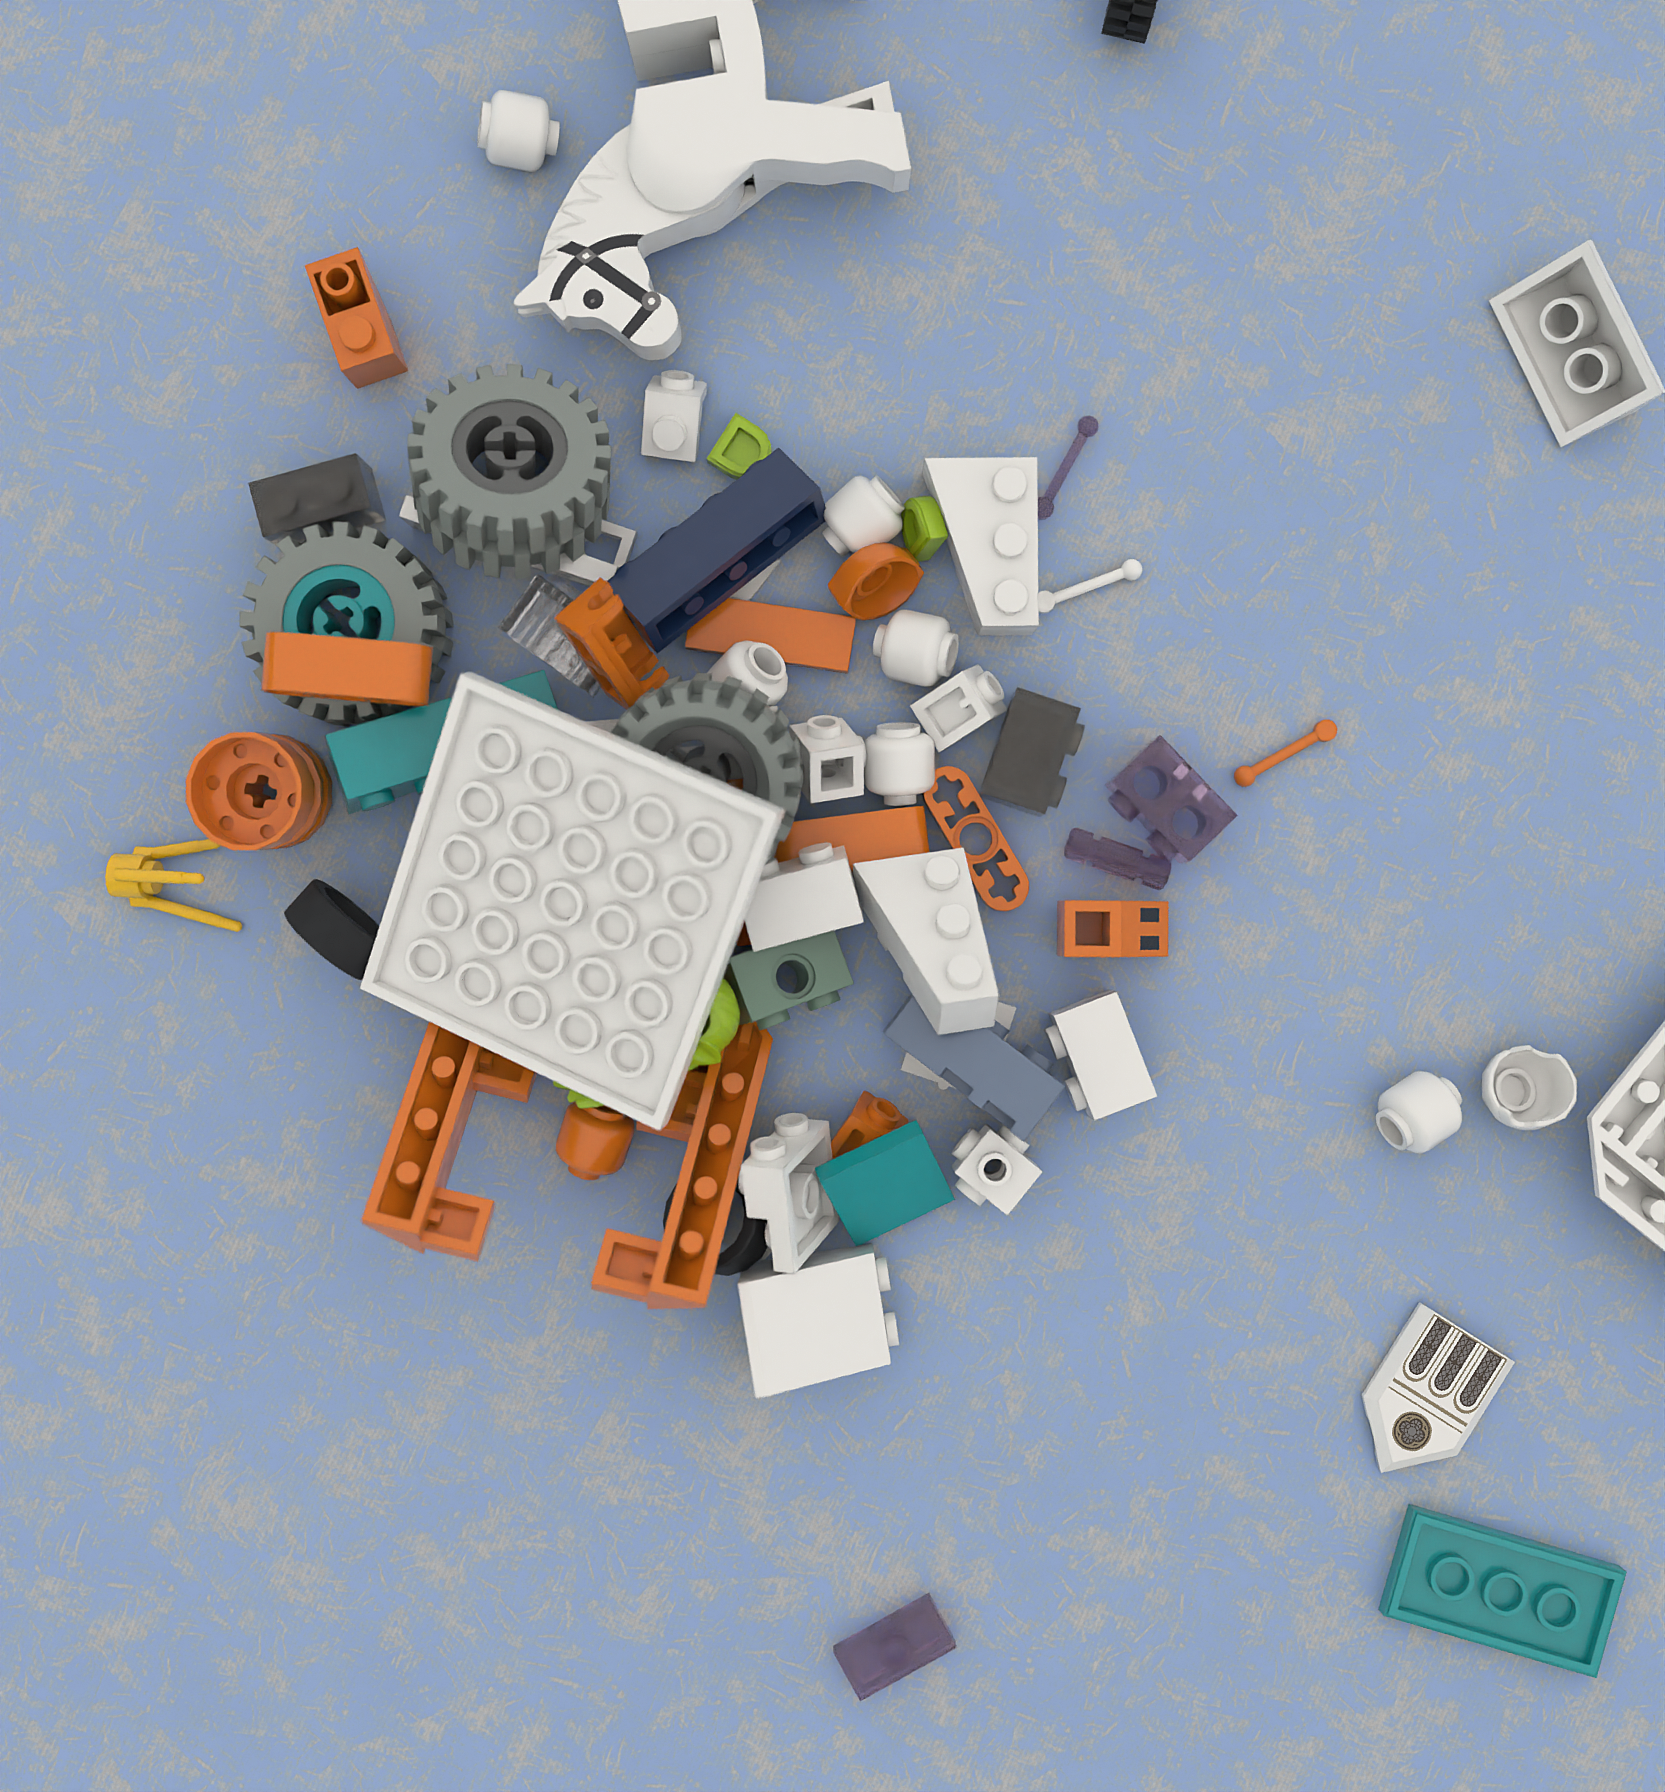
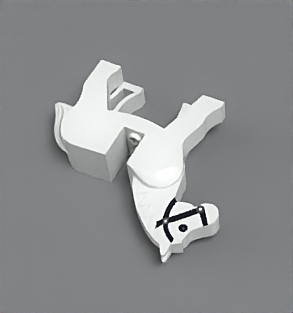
(695, 164)

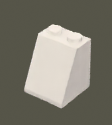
(818, 1320)

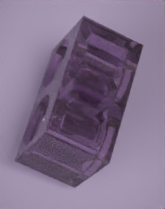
(1178, 789)

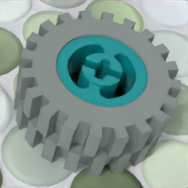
(390, 585)

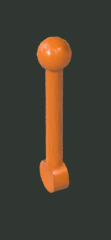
(1322, 731)

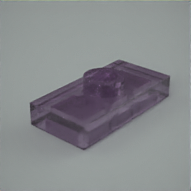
(894, 1646)

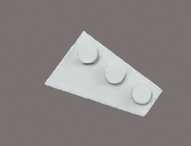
(991, 537)
(935, 934)

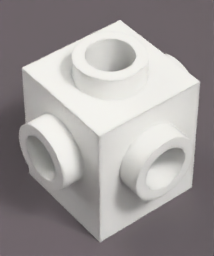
(831, 758)
(1003, 1185)

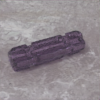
(1117, 858)

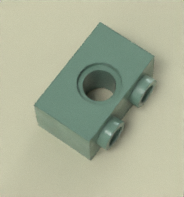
(819, 975)

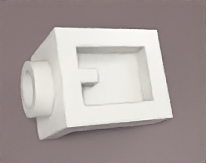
(960, 706)

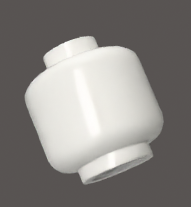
(517, 131)
(862, 515)
(916, 648)
(756, 666)
(899, 762)
(1419, 1112)

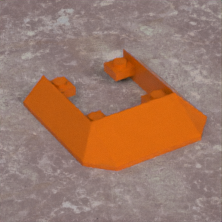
(710, 1114)

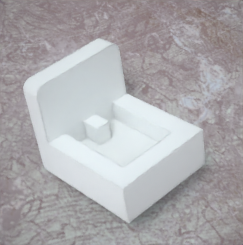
(673, 416)

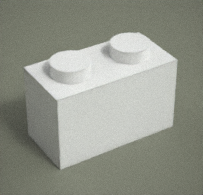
(803, 897)
(1100, 1055)

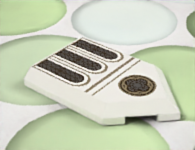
(1430, 1391)

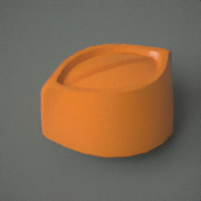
(876, 580)

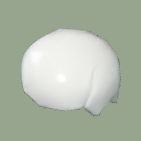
(1528, 1088)

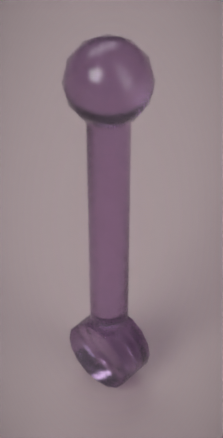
(1087, 427)

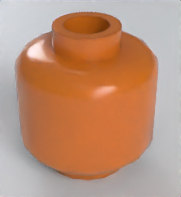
(594, 1140)

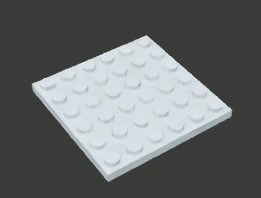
(569, 898)

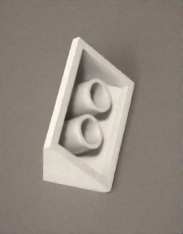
(1577, 345)

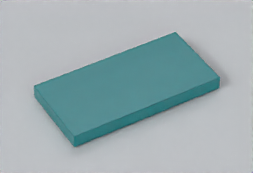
(1502, 1590)

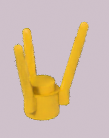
(140, 876)

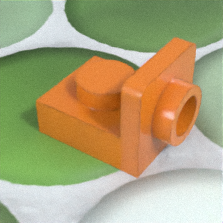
(867, 1121)

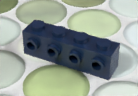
(718, 549)

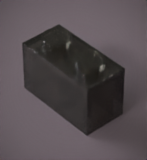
(318, 495)
(1031, 753)

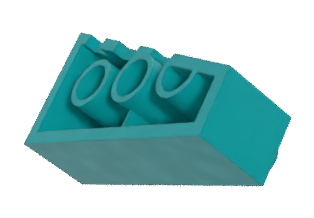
(395, 752)

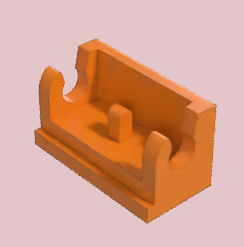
(610, 644)

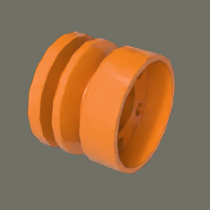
(229, 799)

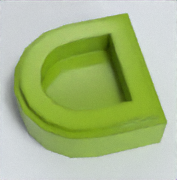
(739, 447)
(923, 527)

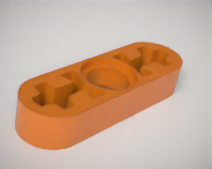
(1007, 868)

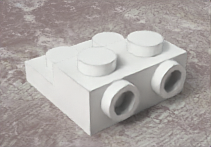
(785, 1188)

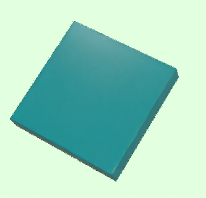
(885, 1183)

